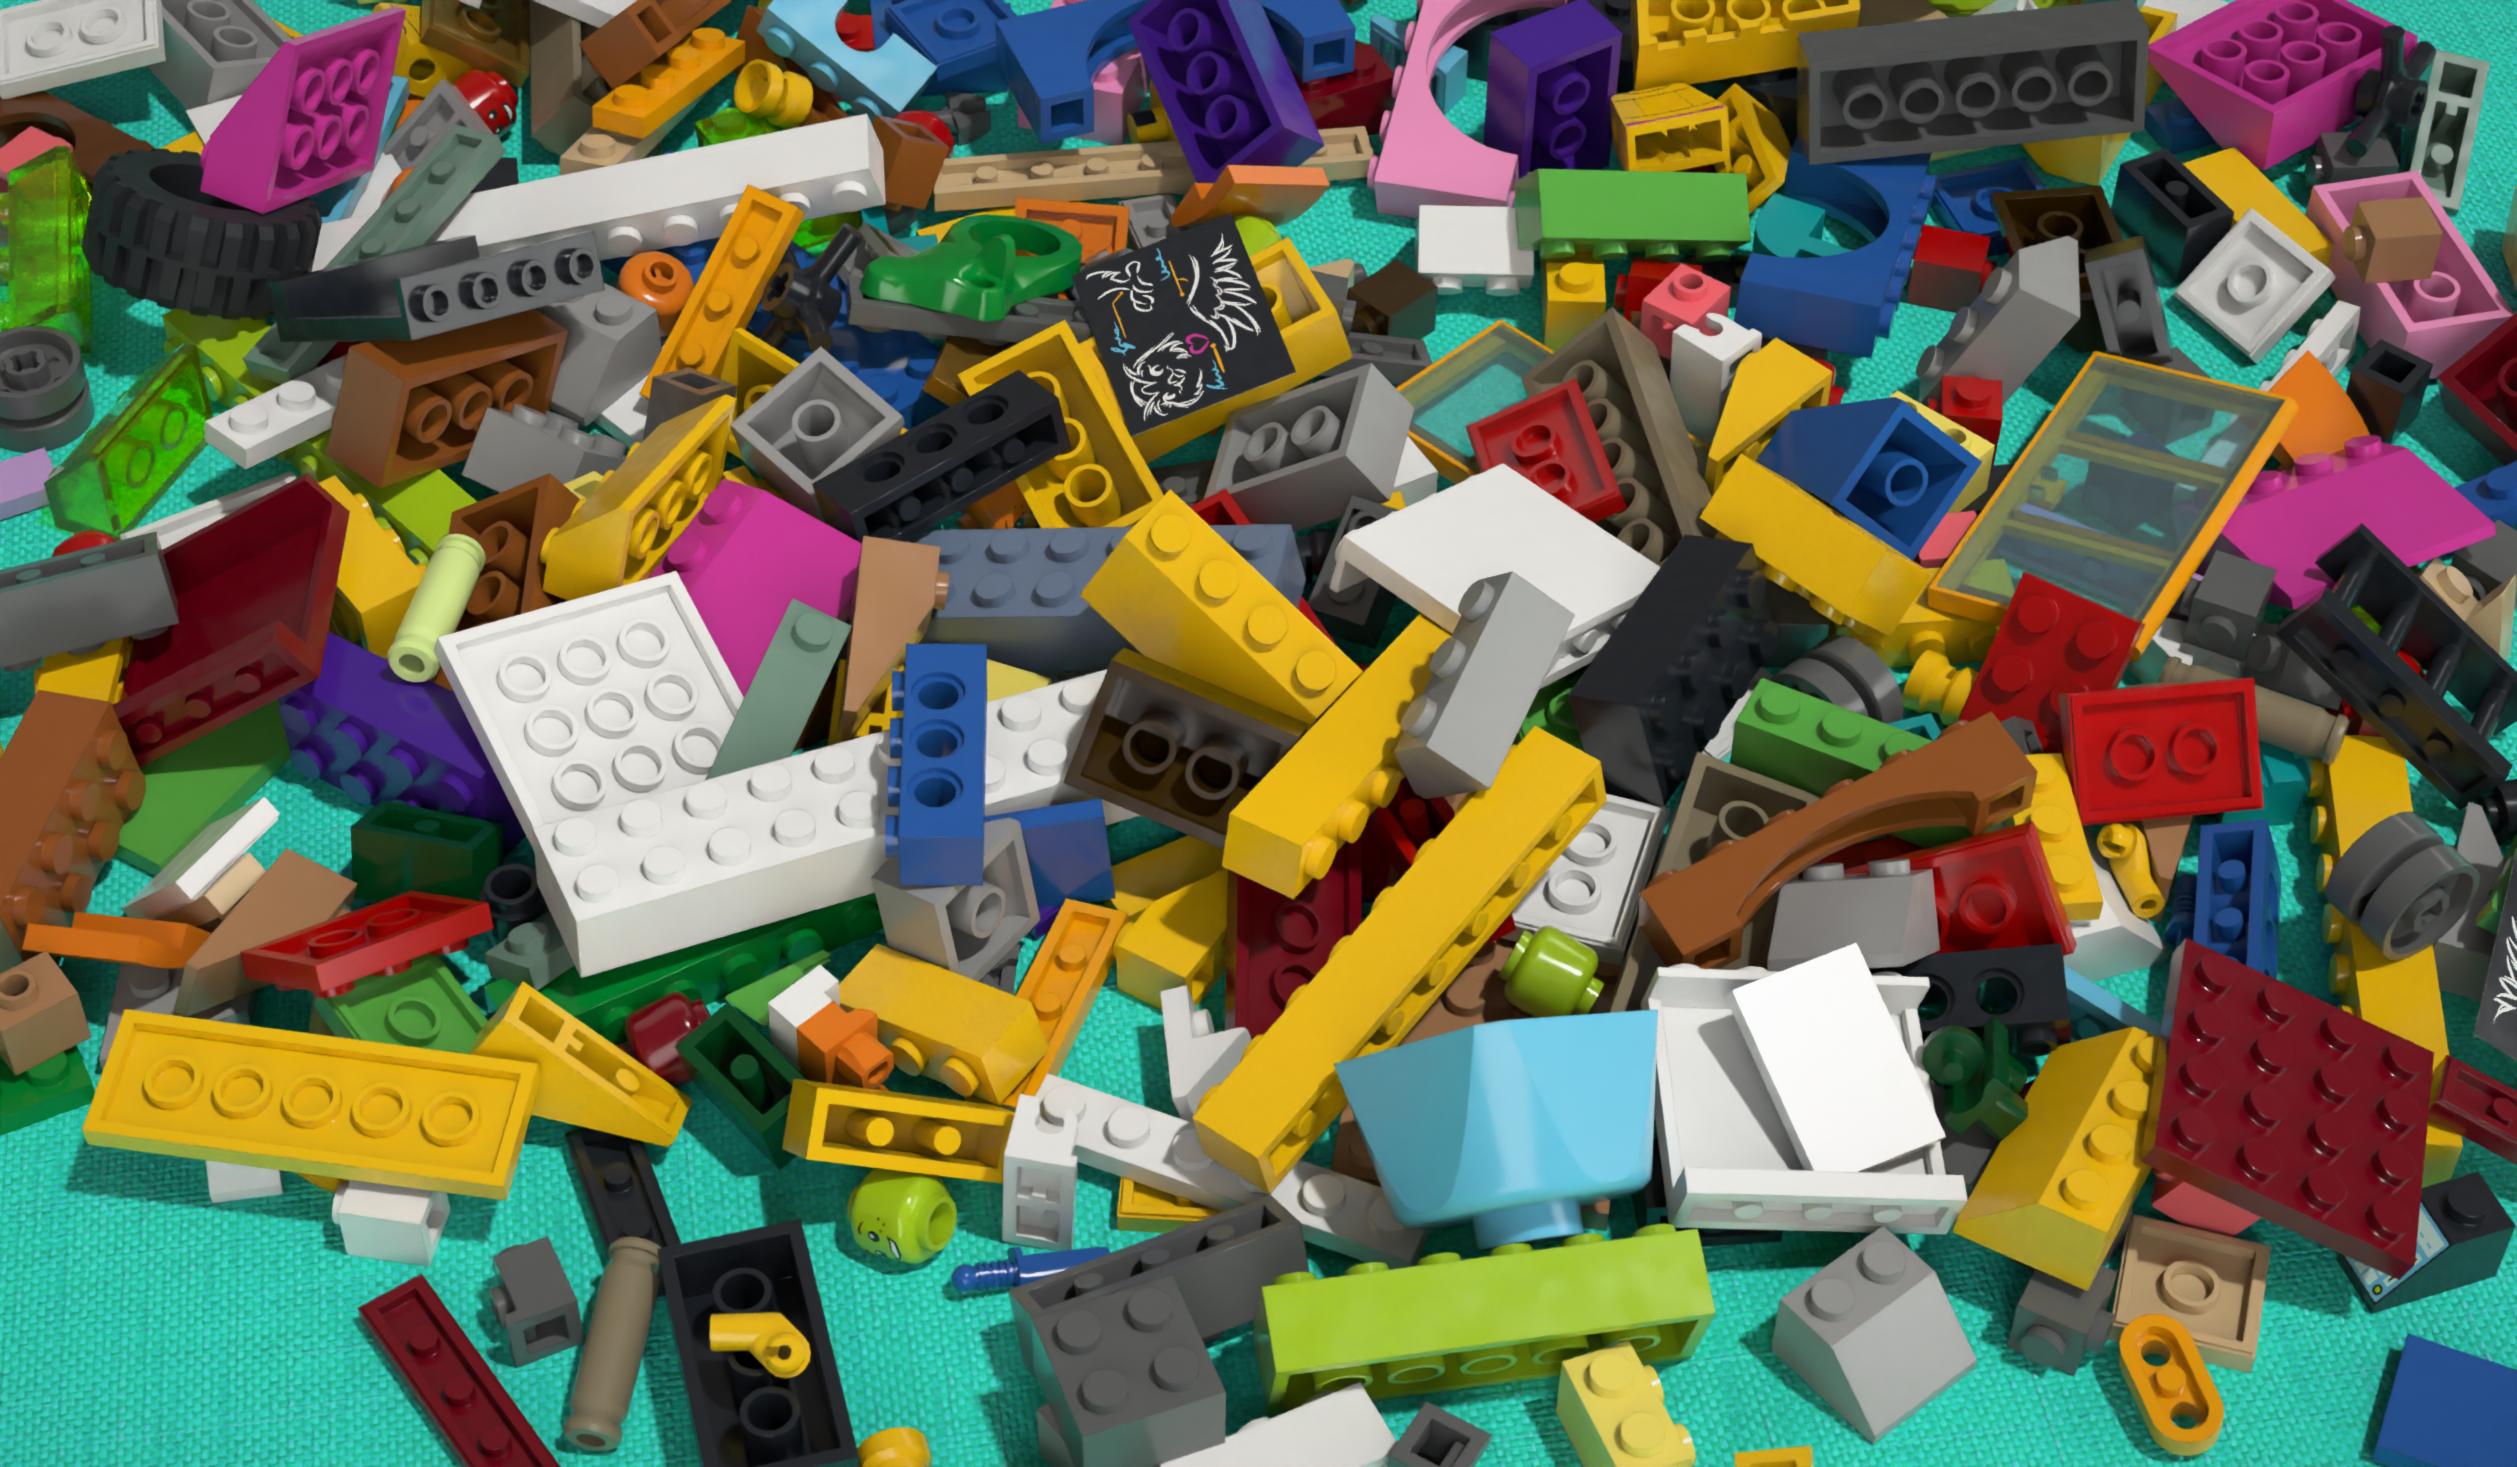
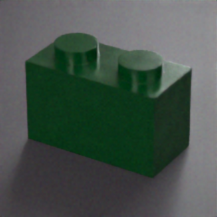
(422, 851)
(742, 1078)

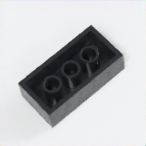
(1675, 667)
(734, 1403)

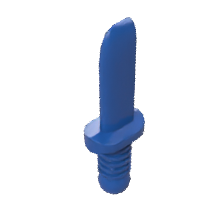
(2183, 913)
(1019, 1268)

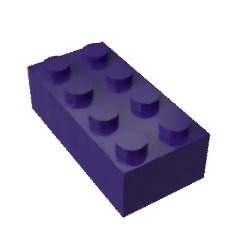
(1224, 85)
(392, 740)

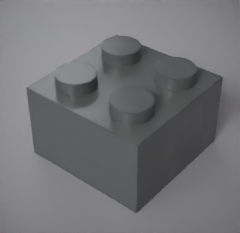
(1129, 1378)

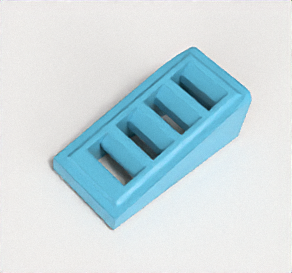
(1450, 75)

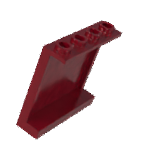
(250, 619)

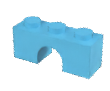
(870, 82)

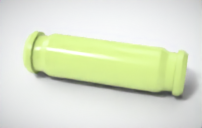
(436, 606)

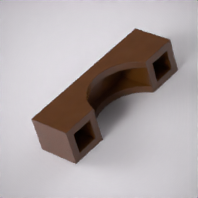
(91, 138)

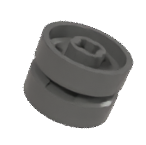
(42, 389)
(1846, 676)
(2402, 885)

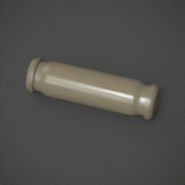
(2280, 718)
(614, 1345)

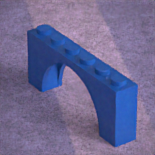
(1060, 51)
(1848, 296)

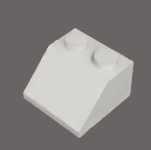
(1471, 249)

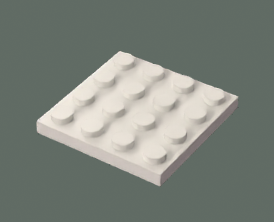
(594, 698)

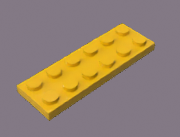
(313, 1104)

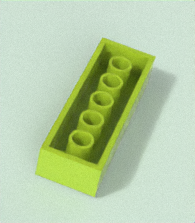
(1480, 1317)

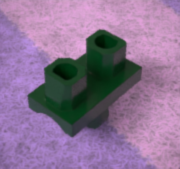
(1977, 1078)

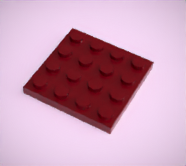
(2290, 1109)

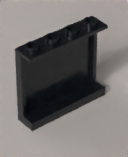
(432, 289)

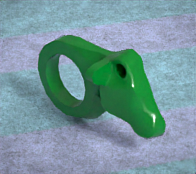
(977, 268)

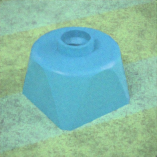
(1510, 1122)

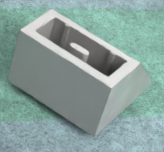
(530, 444)

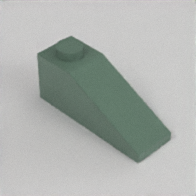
(2446, 132)
(782, 690)

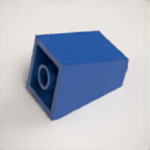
(1874, 466)

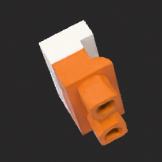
(826, 1040)

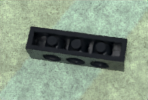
(945, 462)
(2022, 975)

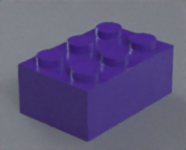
(1553, 89)

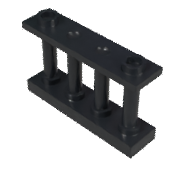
(2385, 688)

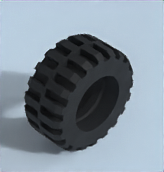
(187, 248)

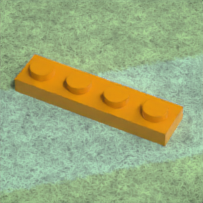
(669, 83)
(729, 285)
(1065, 984)

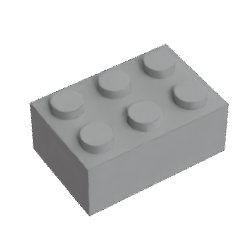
(1314, 449)

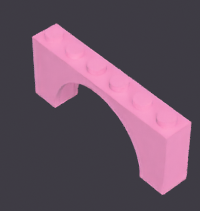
(1422, 151)

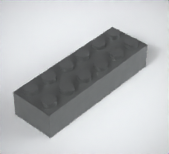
(1971, 81)

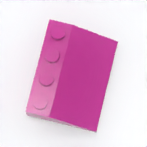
(2273, 71)
(307, 116)
(2310, 507)
(748, 561)

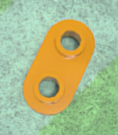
(2170, 1389)

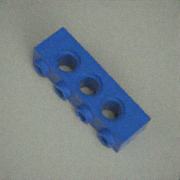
(941, 765)
(2239, 894)

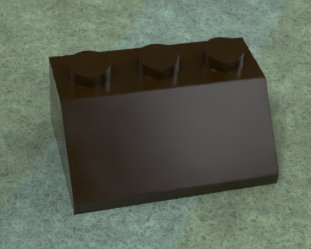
(2050, 214)
(1177, 746)

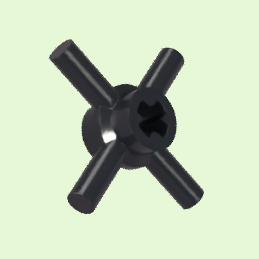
(2393, 95)
(803, 297)

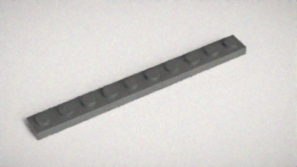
(1393, 356)

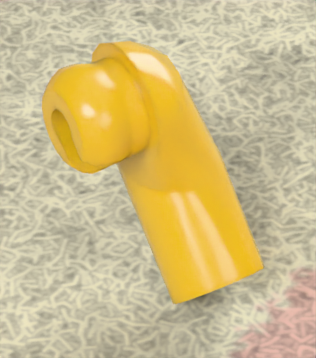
(2131, 867)
(765, 1336)

